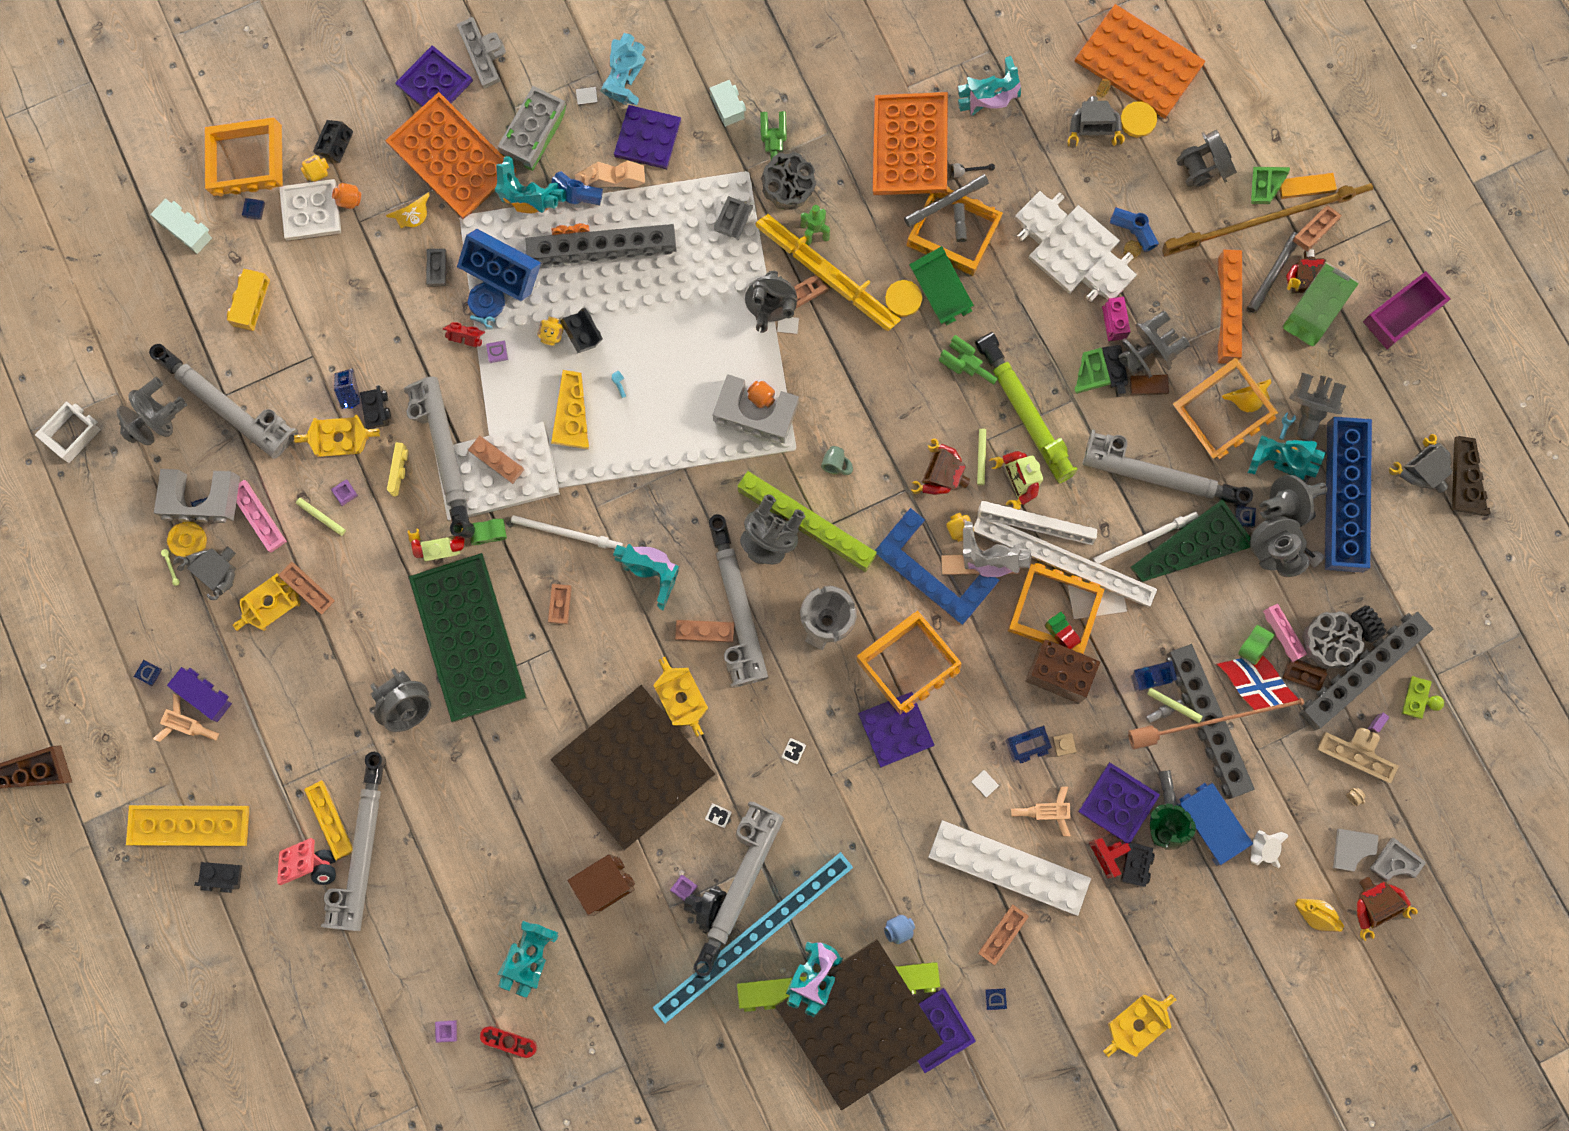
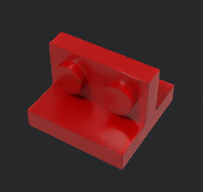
(1106, 855)

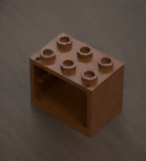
(1062, 671)
(602, 884)

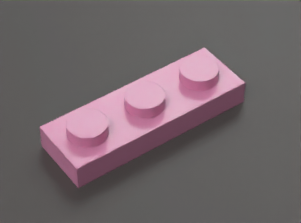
(1284, 632)

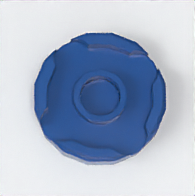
(486, 301)

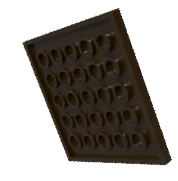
(632, 767)
(865, 1029)

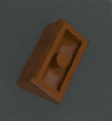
(1305, 674)

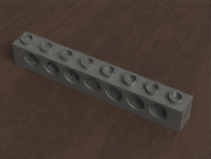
(610, 238)
(1418, 630)
(1212, 710)

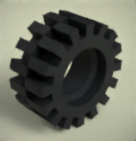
(1370, 623)

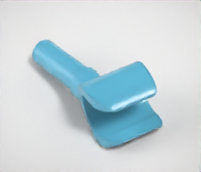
(483, 321)
(616, 378)
(1286, 423)

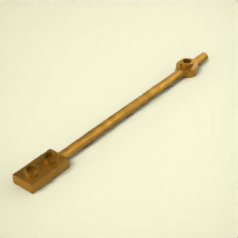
(1193, 240)

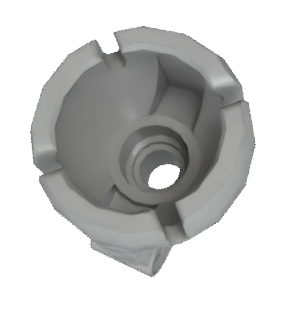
(827, 603)

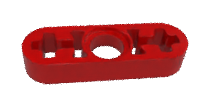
(492, 1042)

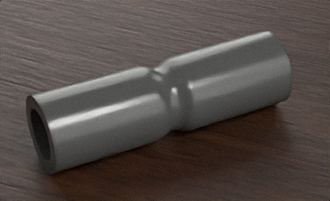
(960, 226)
(1167, 787)

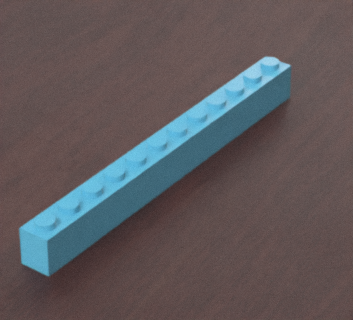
(754, 936)

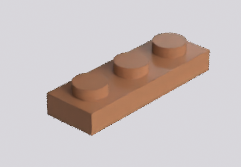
(1317, 228)
(496, 459)
(306, 588)
(704, 631)
(1003, 934)

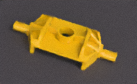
(322, 434)
(257, 613)
(680, 681)
(1155, 1022)

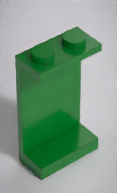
(942, 286)

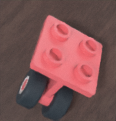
(302, 860)

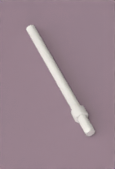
(1178, 523)
(602, 541)

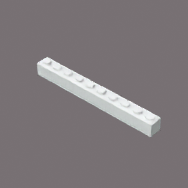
(1037, 523)

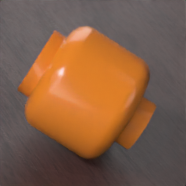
(346, 196)
(761, 394)

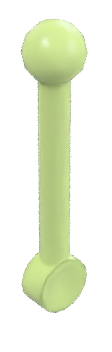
(165, 553)

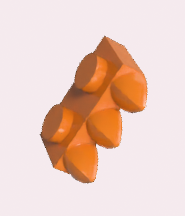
(577, 228)

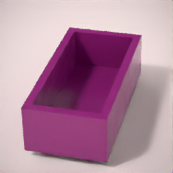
(1406, 310)

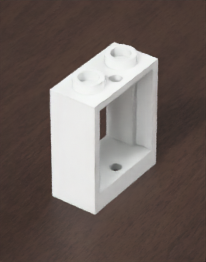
(57, 421)

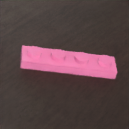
(259, 517)

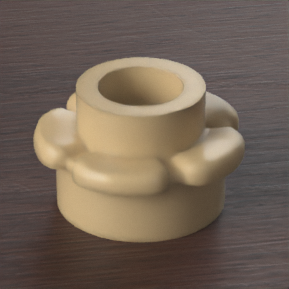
(1356, 796)

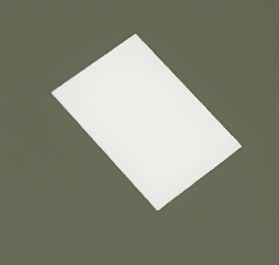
(1082, 602)

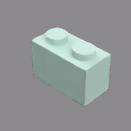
(727, 103)

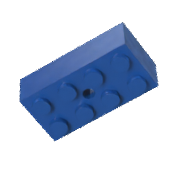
(498, 264)

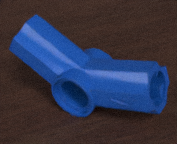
(576, 191)
(1143, 233)

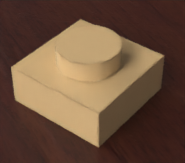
(1064, 744)

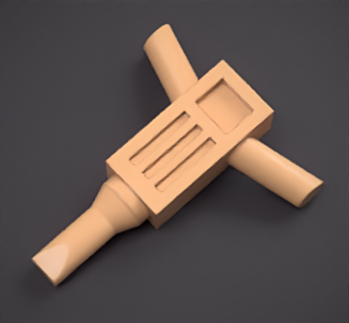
(179, 722)
(1049, 811)

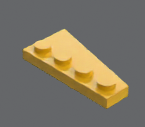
(570, 416)

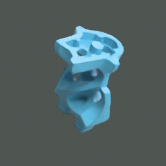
(622, 59)

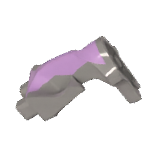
(995, 561)

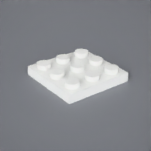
(309, 210)

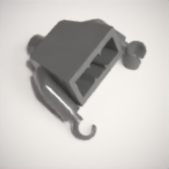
(211, 569)

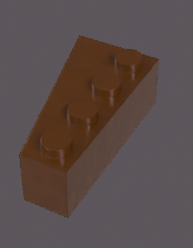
(35, 769)

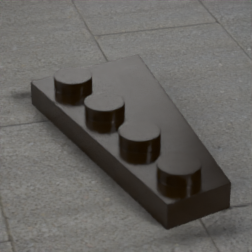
(1467, 487)

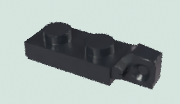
(1116, 369)

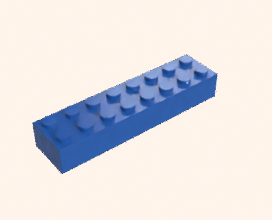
(1348, 494)

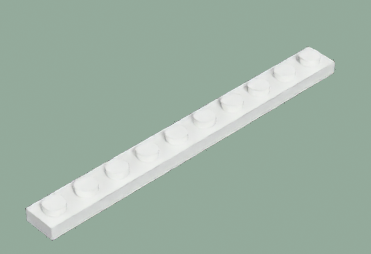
(1067, 561)

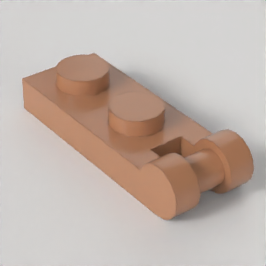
(806, 292)

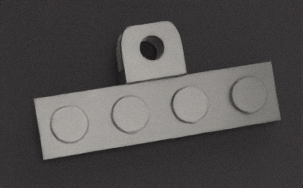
(482, 51)

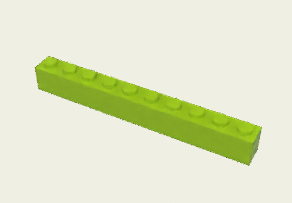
(770, 992)

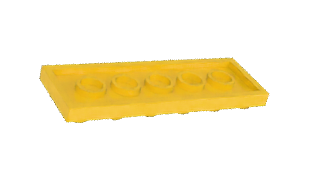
(187, 825)

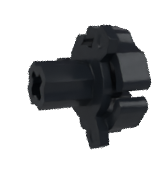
(705, 907)

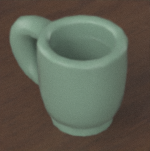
(834, 461)

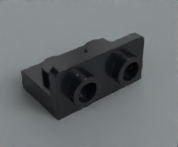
(333, 140)
(581, 330)
(374, 408)
(1137, 865)
(220, 876)

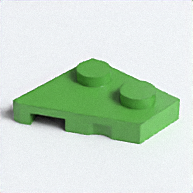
(1266, 183)
(1092, 372)

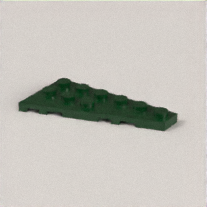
(1202, 540)

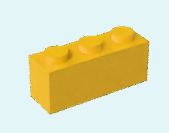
(248, 299)

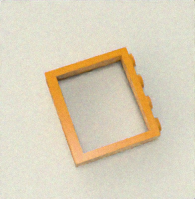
(239, 130)
(959, 262)
(1207, 384)
(1057, 575)
(891, 637)

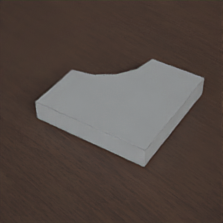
(1352, 847)
(1397, 860)

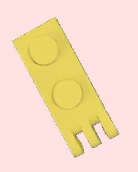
(397, 471)

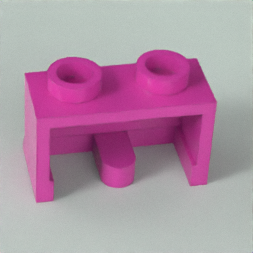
(1116, 319)

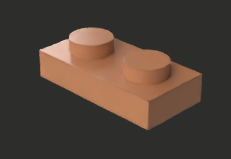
(559, 604)

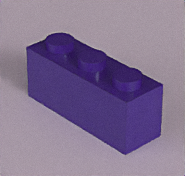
(200, 693)

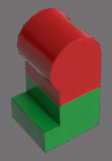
(1062, 631)

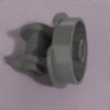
(1195, 164)
(1280, 546)
(400, 702)

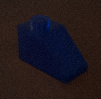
(346, 389)

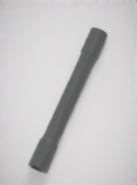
(972, 186)
(1259, 297)

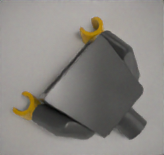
(1096, 119)
(1428, 468)

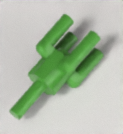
(773, 136)
(815, 223)
(966, 360)

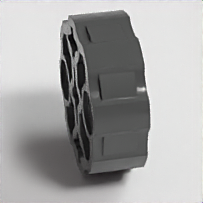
(776, 176)

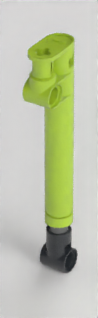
(1052, 450)

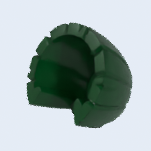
(1171, 826)

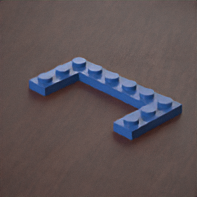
(958, 607)

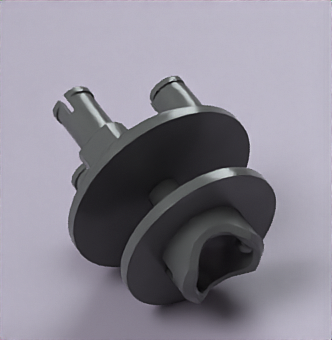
(1155, 344)
(148, 413)
(768, 534)

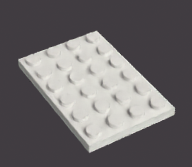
(488, 490)

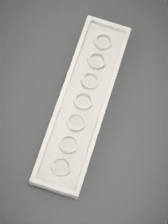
(1009, 868)

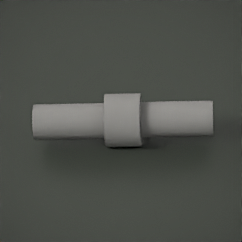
(1164, 711)

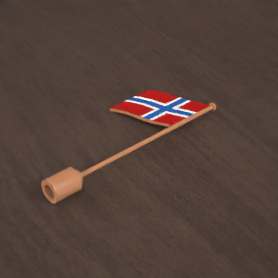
(1256, 684)

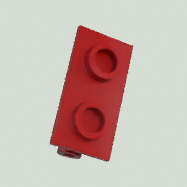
(456, 332)

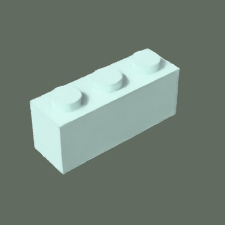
(182, 225)

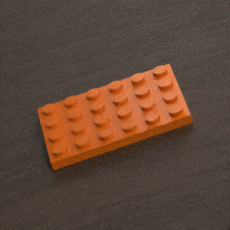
(1140, 60)
(910, 143)
(448, 154)

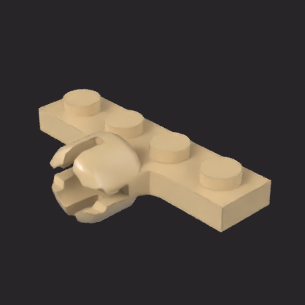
(1359, 753)

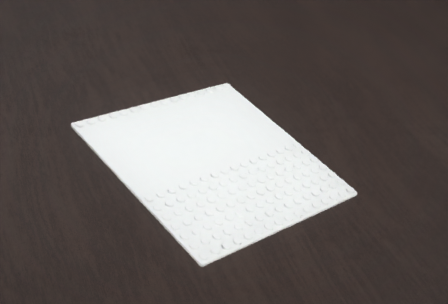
(664, 324)

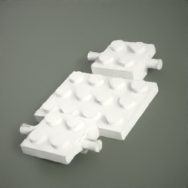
(1074, 248)

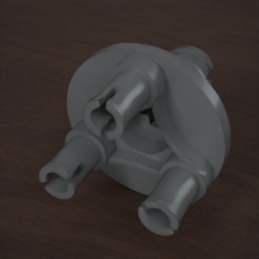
(770, 299)
(1316, 405)
(1292, 499)

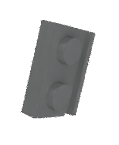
(733, 218)

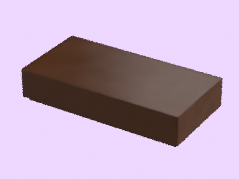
(1149, 386)

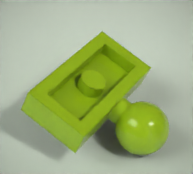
(1417, 698)

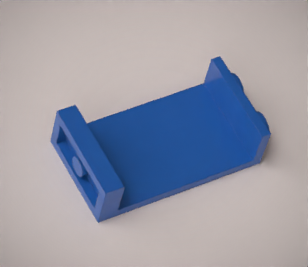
(1215, 823)

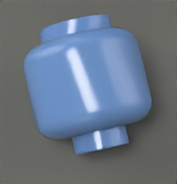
(899, 929)

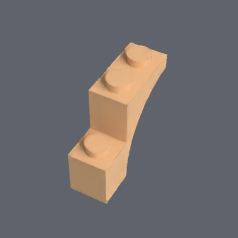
(603, 175)

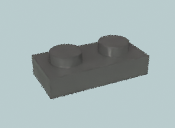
(436, 267)

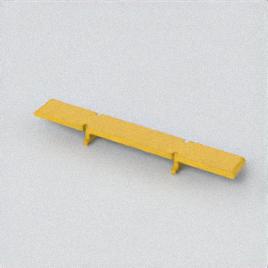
(828, 272)

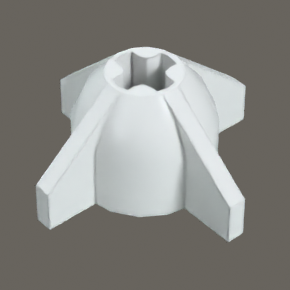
(1267, 848)

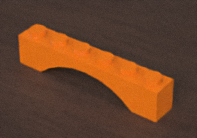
(1231, 305)

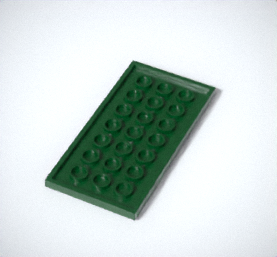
(467, 637)

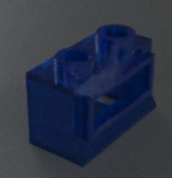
(1153, 676)
(1026, 736)

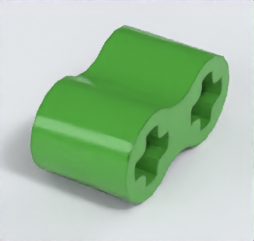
(488, 532)
(1256, 644)

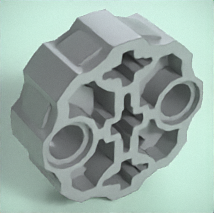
(1330, 659)

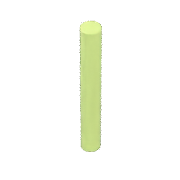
(981, 457)
(320, 516)
(1175, 705)

